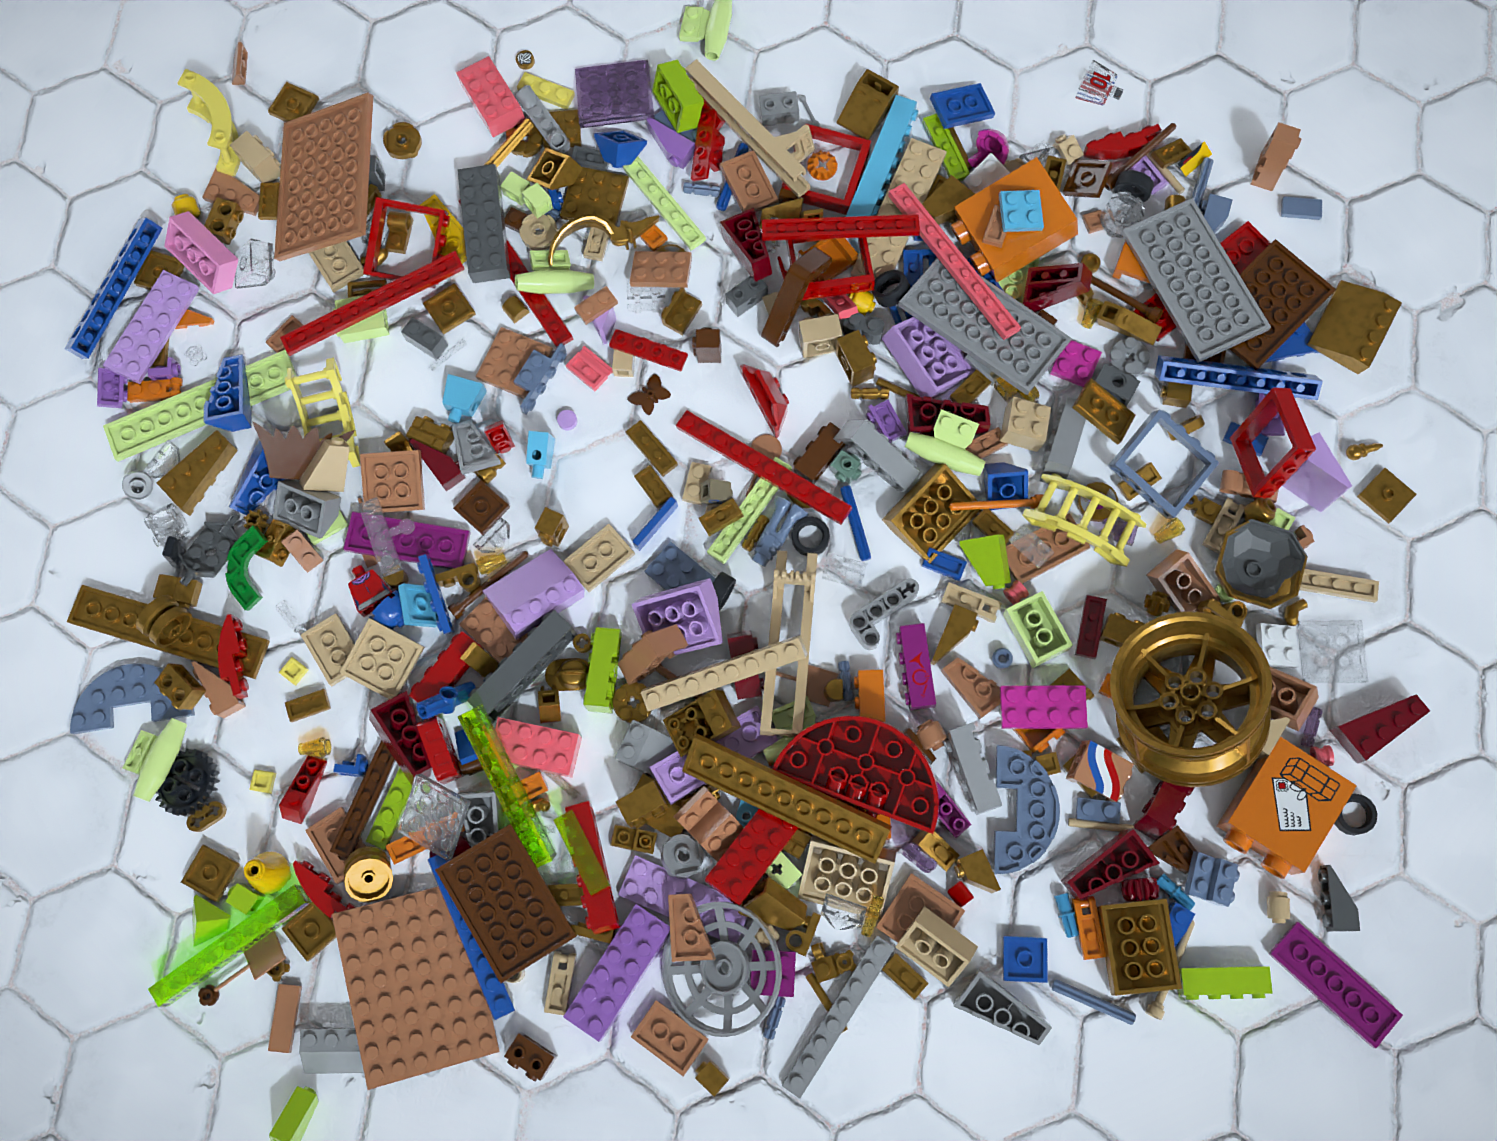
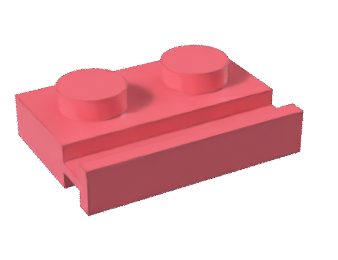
(589, 368)

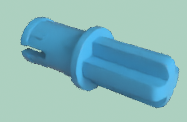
(1175, 892)
(1066, 915)

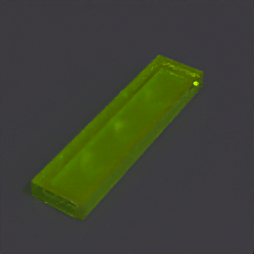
(581, 852)

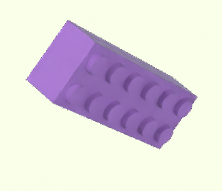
(618, 973)

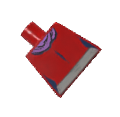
(368, 590)

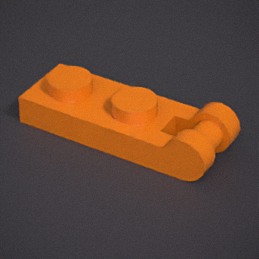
(153, 390)
(1089, 928)

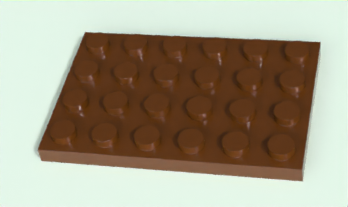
(1287, 297)
(506, 903)

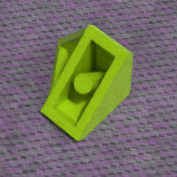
(207, 920)

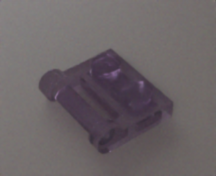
(912, 853)

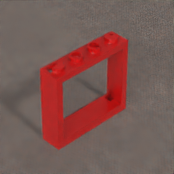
(828, 202)
(377, 228)
(842, 285)
(1282, 402)

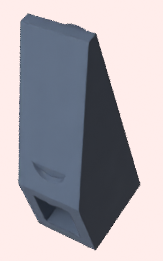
(1216, 210)

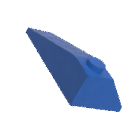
(229, 399)
(254, 484)

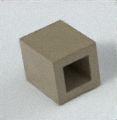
(715, 491)

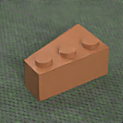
(650, 651)

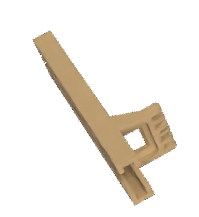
(767, 147)
(807, 579)

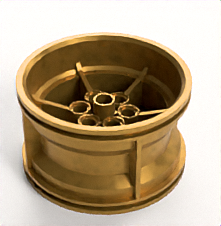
(1210, 640)

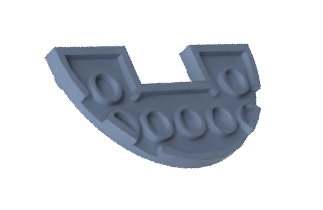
(120, 688)
(1035, 811)

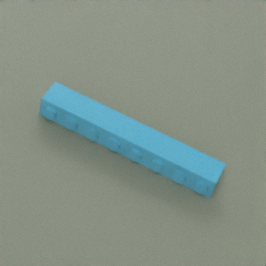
(884, 158)

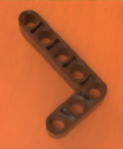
(792, 292)

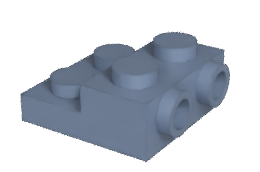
(1212, 879)

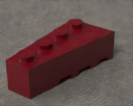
(1375, 730)

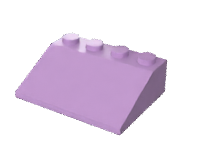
(926, 357)
(1319, 478)
(533, 592)
(690, 607)

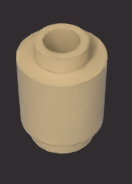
(1278, 907)

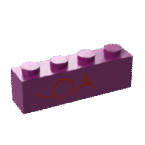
(917, 667)

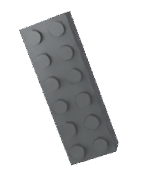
(484, 223)
(523, 665)

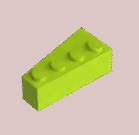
(602, 670)

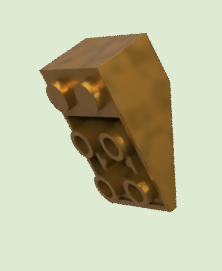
(868, 104)
(707, 716)

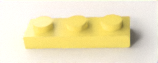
(547, 90)

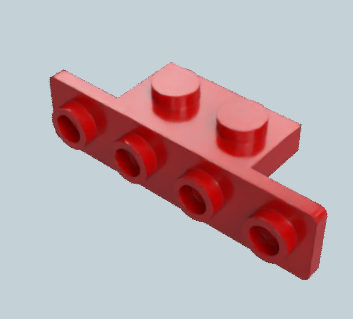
(708, 147)
(648, 350)

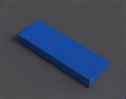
(655, 523)

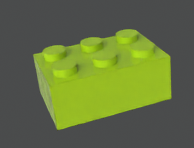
(677, 96)

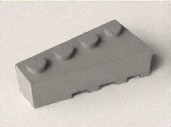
(1064, 442)
(878, 453)
(972, 769)
(483, 815)
(996, 1005)

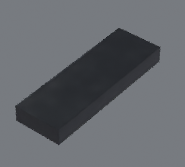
(172, 550)

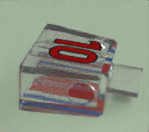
(1098, 85)

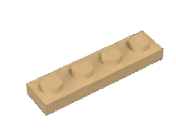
(1340, 585)

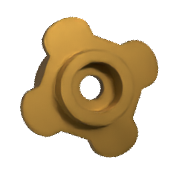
(848, 956)
(277, 974)

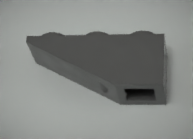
(1339, 908)

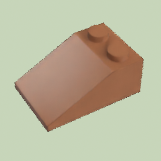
(1182, 582)
(1291, 698)

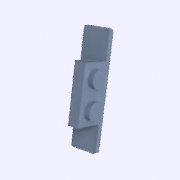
(536, 374)

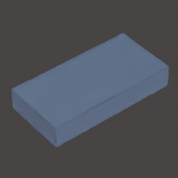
(1301, 208)

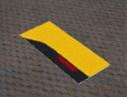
(1194, 159)

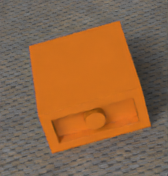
(842, 256)
(1129, 266)
(1038, 738)

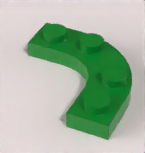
(237, 569)

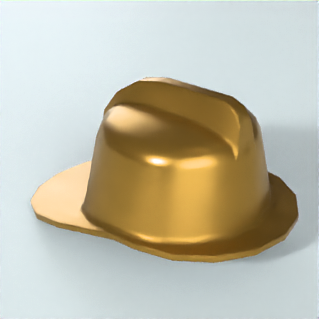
(567, 674)

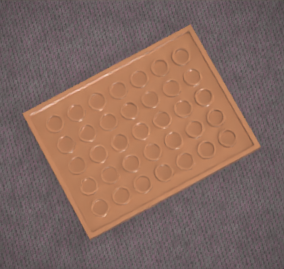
(324, 178)
(411, 988)

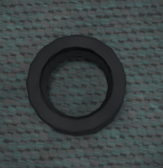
(1141, 184)
(887, 279)
(807, 521)
(723, 587)
(1371, 816)

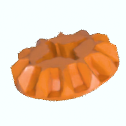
(821, 173)

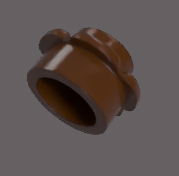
(214, 996)

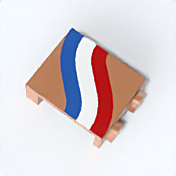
(1100, 770)

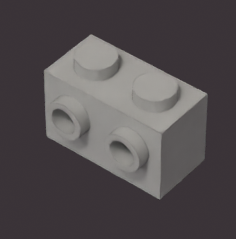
(779, 108)

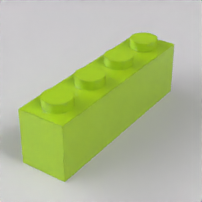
(1225, 981)

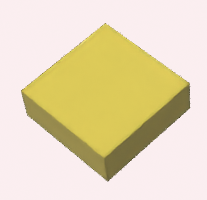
(293, 671)
(262, 781)

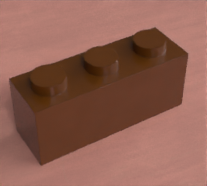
(819, 454)

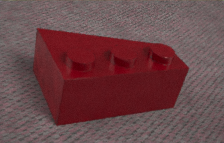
(1055, 284)
(739, 644)

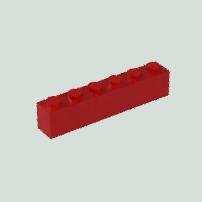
(601, 905)

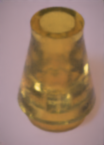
(1091, 312)
(1170, 530)
(489, 563)
(318, 747)

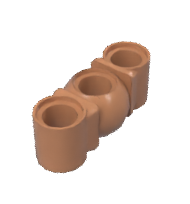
(1235, 483)

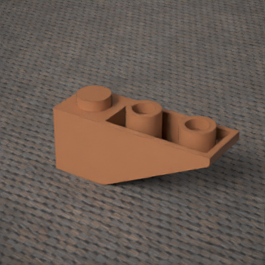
(218, 692)

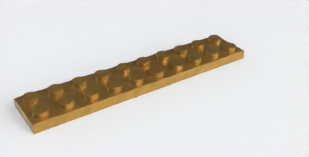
(118, 617)
(786, 798)

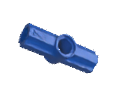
(445, 701)

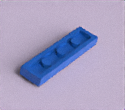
(437, 603)

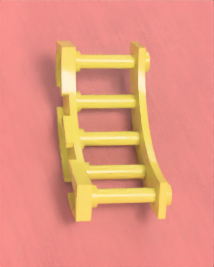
(213, 108)
(343, 414)
(1080, 532)

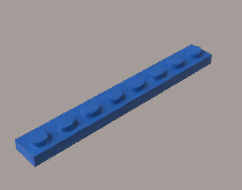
(493, 991)

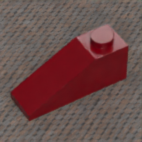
(441, 465)

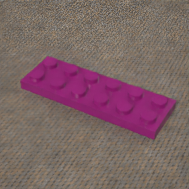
(443, 544)
(1335, 985)

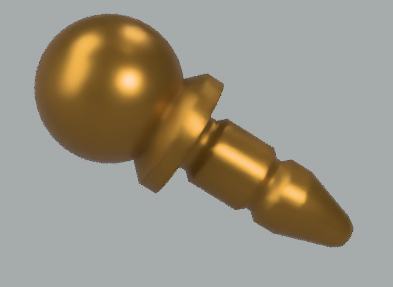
(1355, 451)

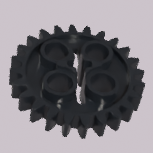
(175, 799)

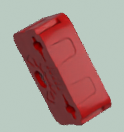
(439, 750)

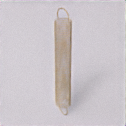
(564, 786)

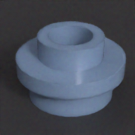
(1004, 652)

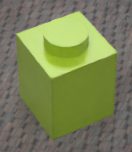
(244, 898)

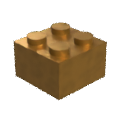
(856, 358)
(642, 805)

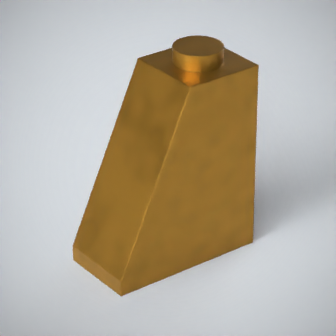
(945, 198)
(775, 905)

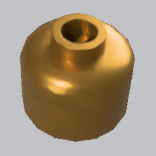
(1260, 510)

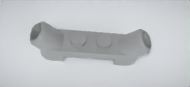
(542, 119)

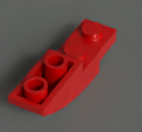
(1117, 146)
(230, 649)
(318, 889)

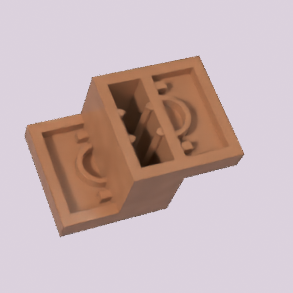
(709, 823)

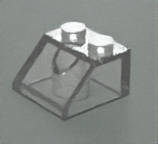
(254, 264)

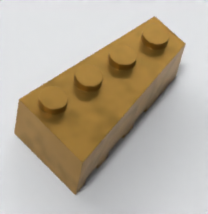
(197, 471)

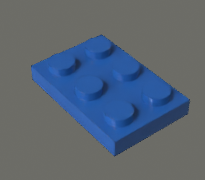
(962, 105)

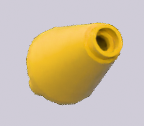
(268, 872)

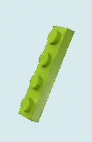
(943, 140)
(390, 812)

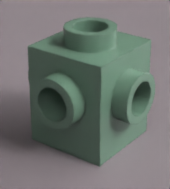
(846, 467)

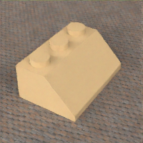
(937, 947)

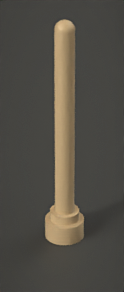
(1156, 1007)

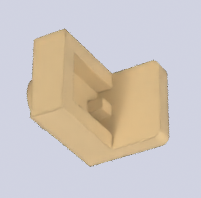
(1068, 148)

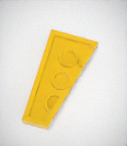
(454, 232)

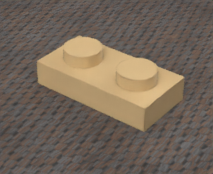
(596, 244)
(697, 474)

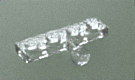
(381, 535)

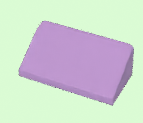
(1147, 167)

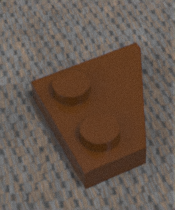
(1174, 849)

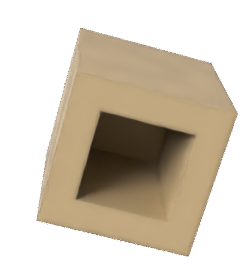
(623, 364)

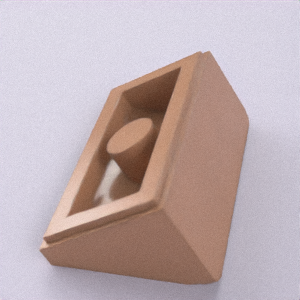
(239, 65)

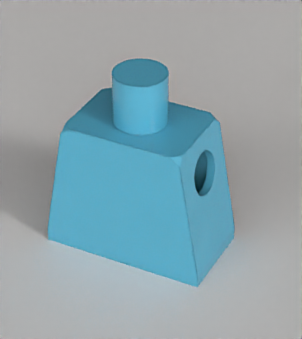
(462, 397)
(541, 445)

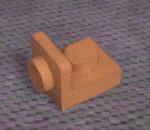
(1304, 536)

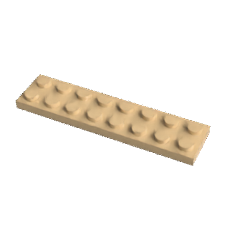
(918, 171)

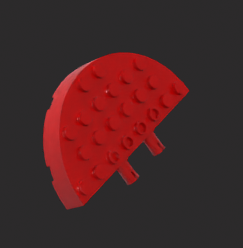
(867, 766)

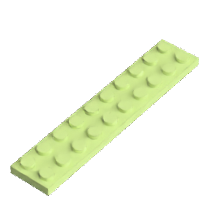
(186, 410)

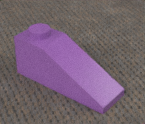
(674, 146)

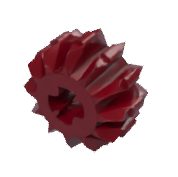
(1140, 889)

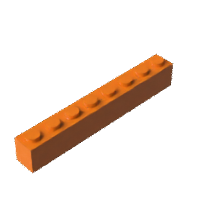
(871, 704)

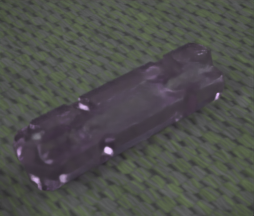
(1311, 727)

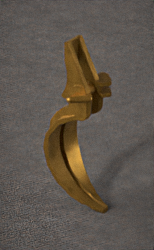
(619, 236)

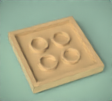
(382, 659)

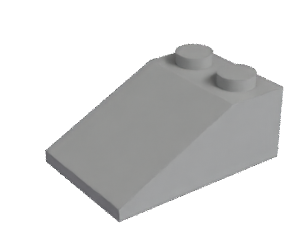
(644, 747)

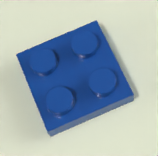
(1025, 959)

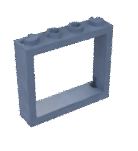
(1138, 484)

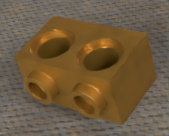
(220, 220)
(551, 527)
(179, 686)

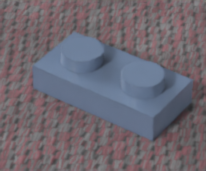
(1098, 810)

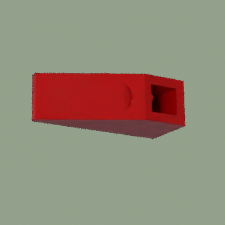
(499, 437)
(302, 790)

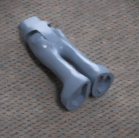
(773, 540)

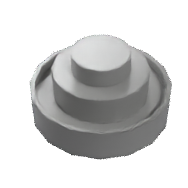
(137, 485)

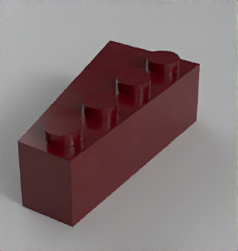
(745, 241)
(924, 412)
(399, 732)
(1162, 809)
(1111, 864)

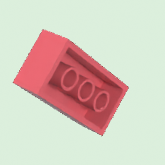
(491, 96)
(539, 747)

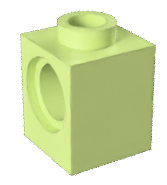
(513, 187)
(537, 200)

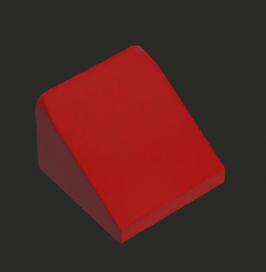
(960, 894)

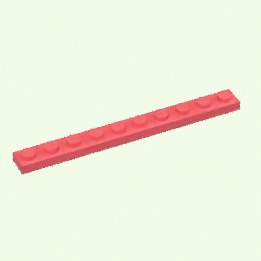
(956, 263)

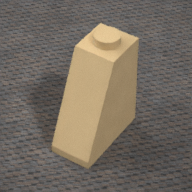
(327, 467)

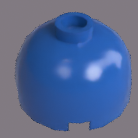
(389, 612)

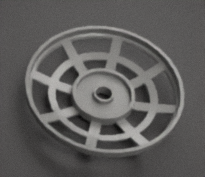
(722, 983)

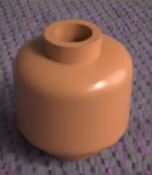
(931, 735)

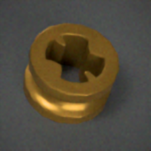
(577, 639)

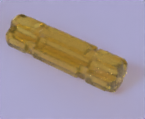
(872, 916)

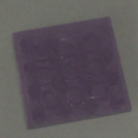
(614, 94)

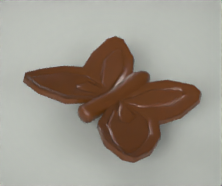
(651, 395)

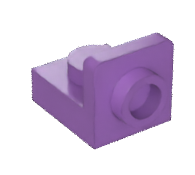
(161, 372)

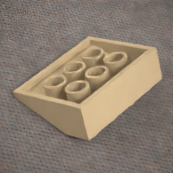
(844, 874)

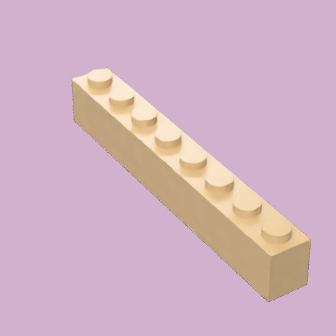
(724, 673)

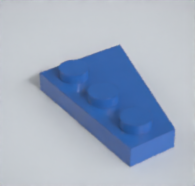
(1295, 345)

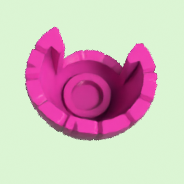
(990, 142)

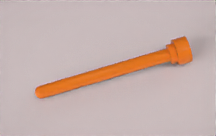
(1033, 503)

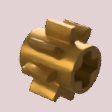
(260, 517)
(1157, 603)

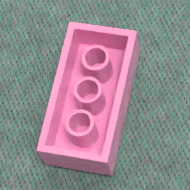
(201, 252)

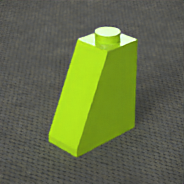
(989, 559)
(295, 1116)

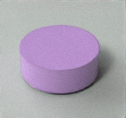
(567, 420)

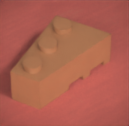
(1276, 156)

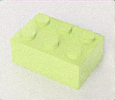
(1037, 629)

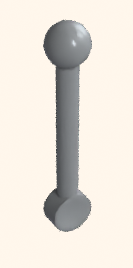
(802, 98)

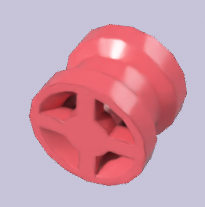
(1016, 592)
(1324, 754)

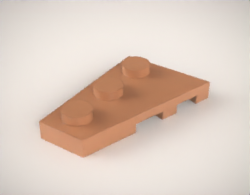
(231, 189)
(975, 689)
(687, 931)

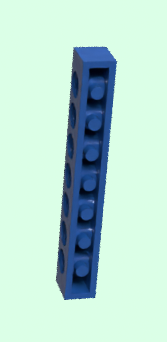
(113, 288)
(1236, 377)

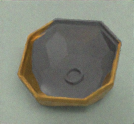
(1261, 564)

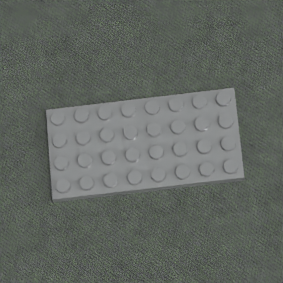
(1195, 280)
(951, 313)

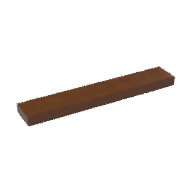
(363, 802)

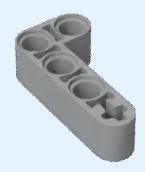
(886, 610)

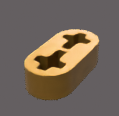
(1190, 425)
(209, 819)

